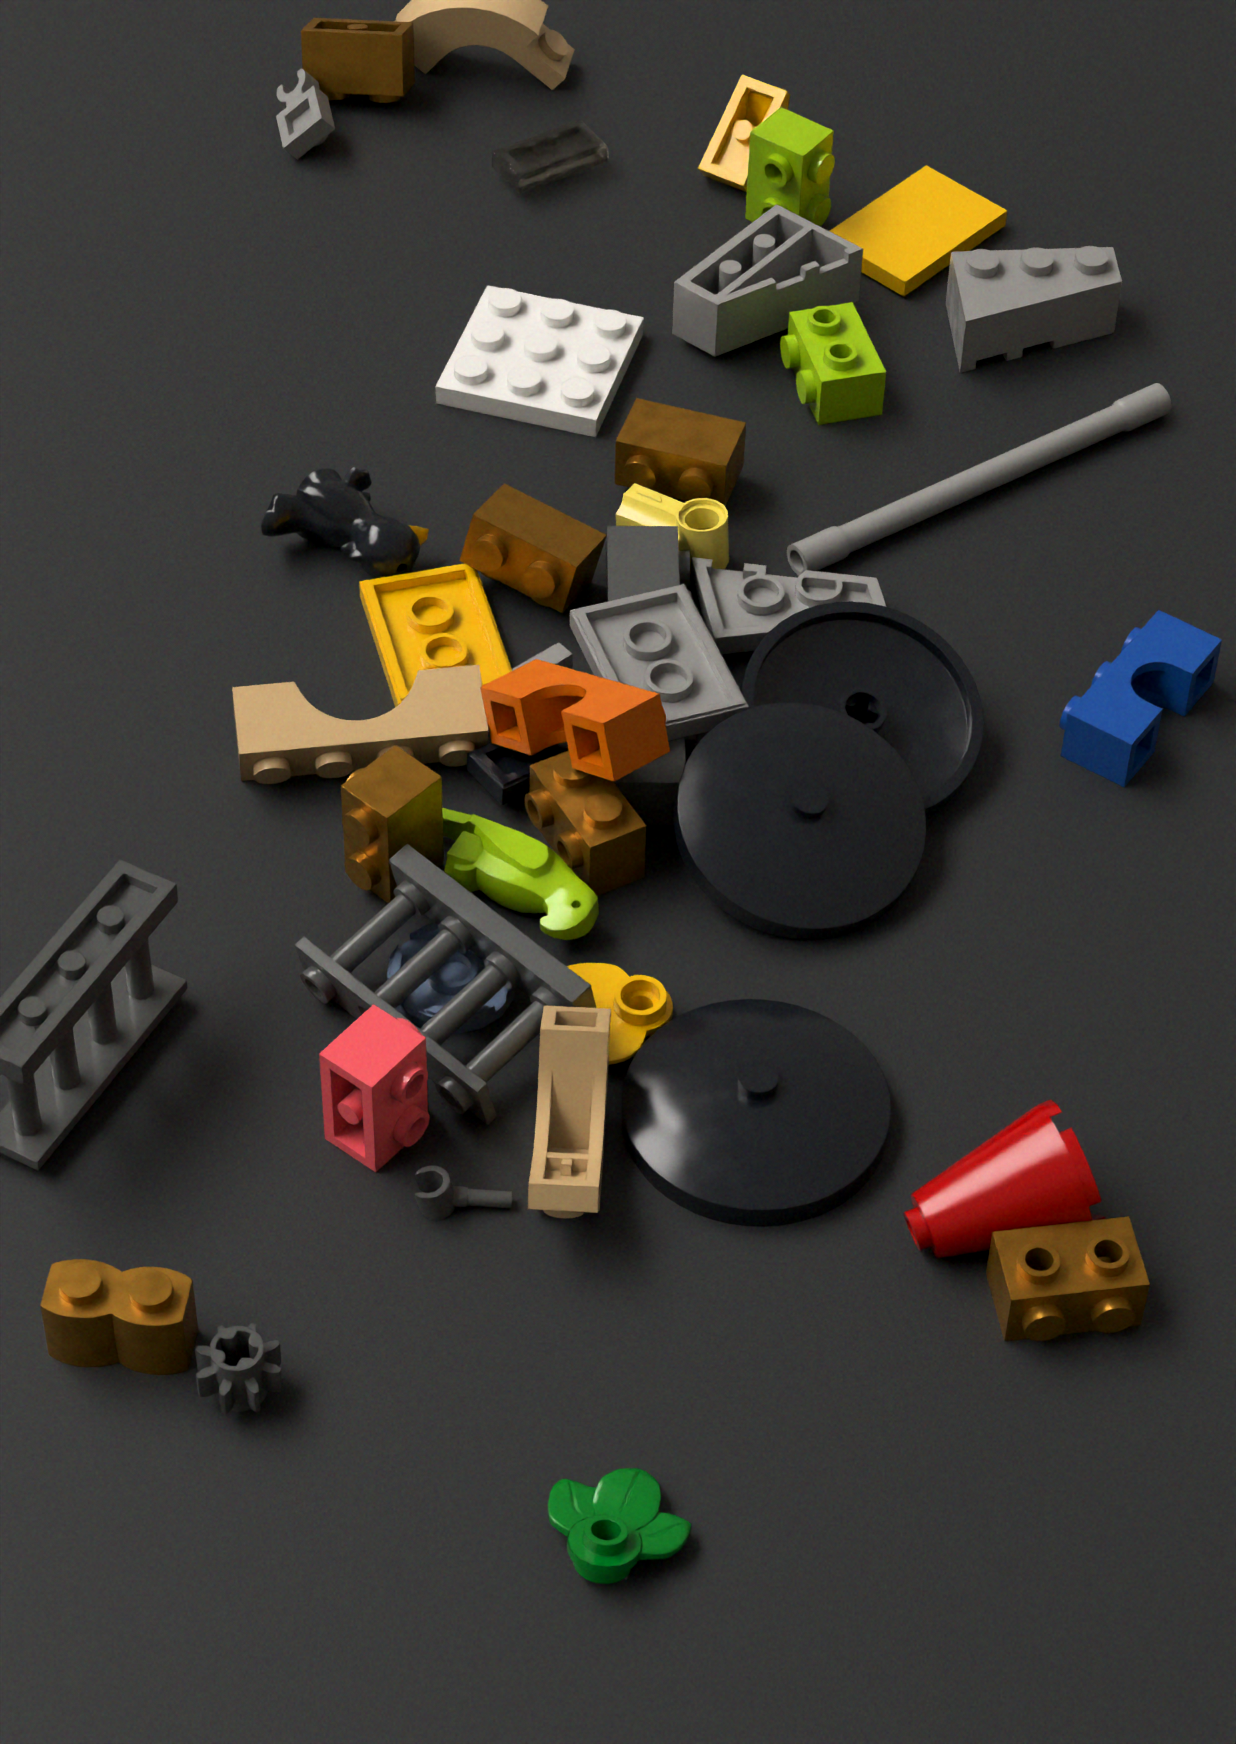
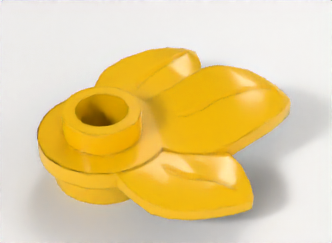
(636, 1004)

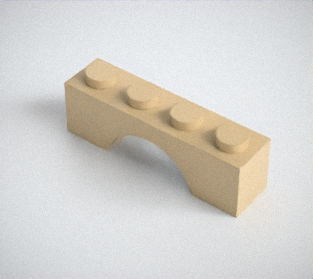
(289, 737)

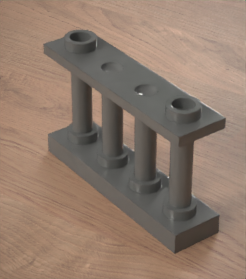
(463, 926)
(82, 1010)

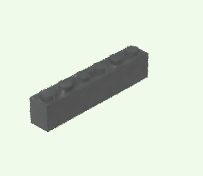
(637, 563)

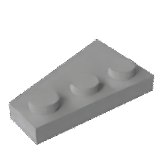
(748, 604)

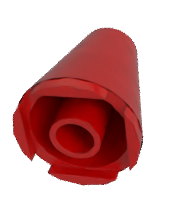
(1009, 1182)

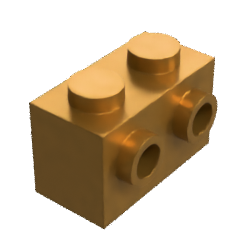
(359, 57)
(679, 452)
(532, 548)
(382, 811)
(587, 823)
(1067, 1279)

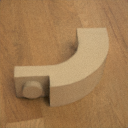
(501, 24)
(570, 1111)

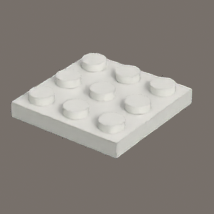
(540, 360)

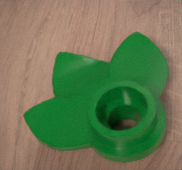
(615, 1524)

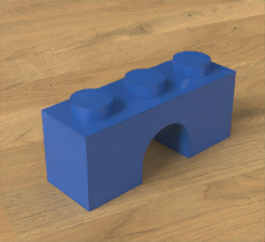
(1117, 720)

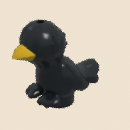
(341, 517)

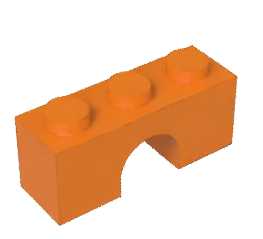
(605, 722)

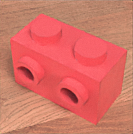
(375, 1088)

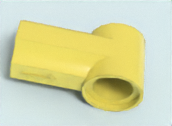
(700, 521)

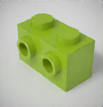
(790, 167)
(834, 363)

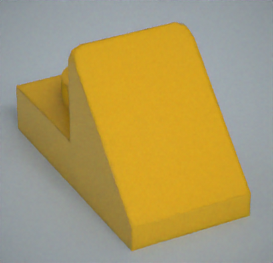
(729, 148)

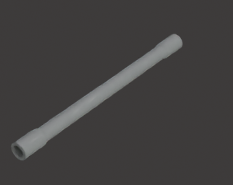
(839, 541)

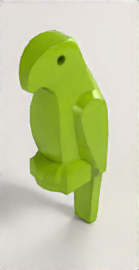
(518, 874)

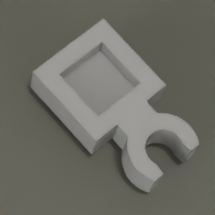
(306, 118)

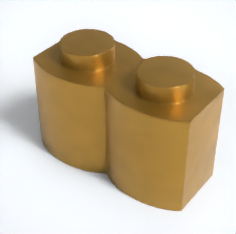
(113, 1316)

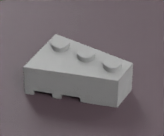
(759, 278)
(1029, 298)

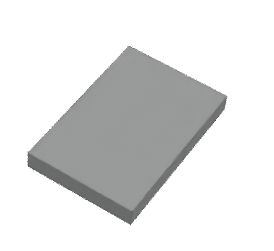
(664, 648)

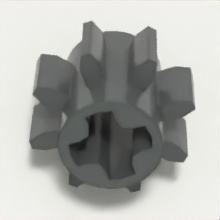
(238, 1368)

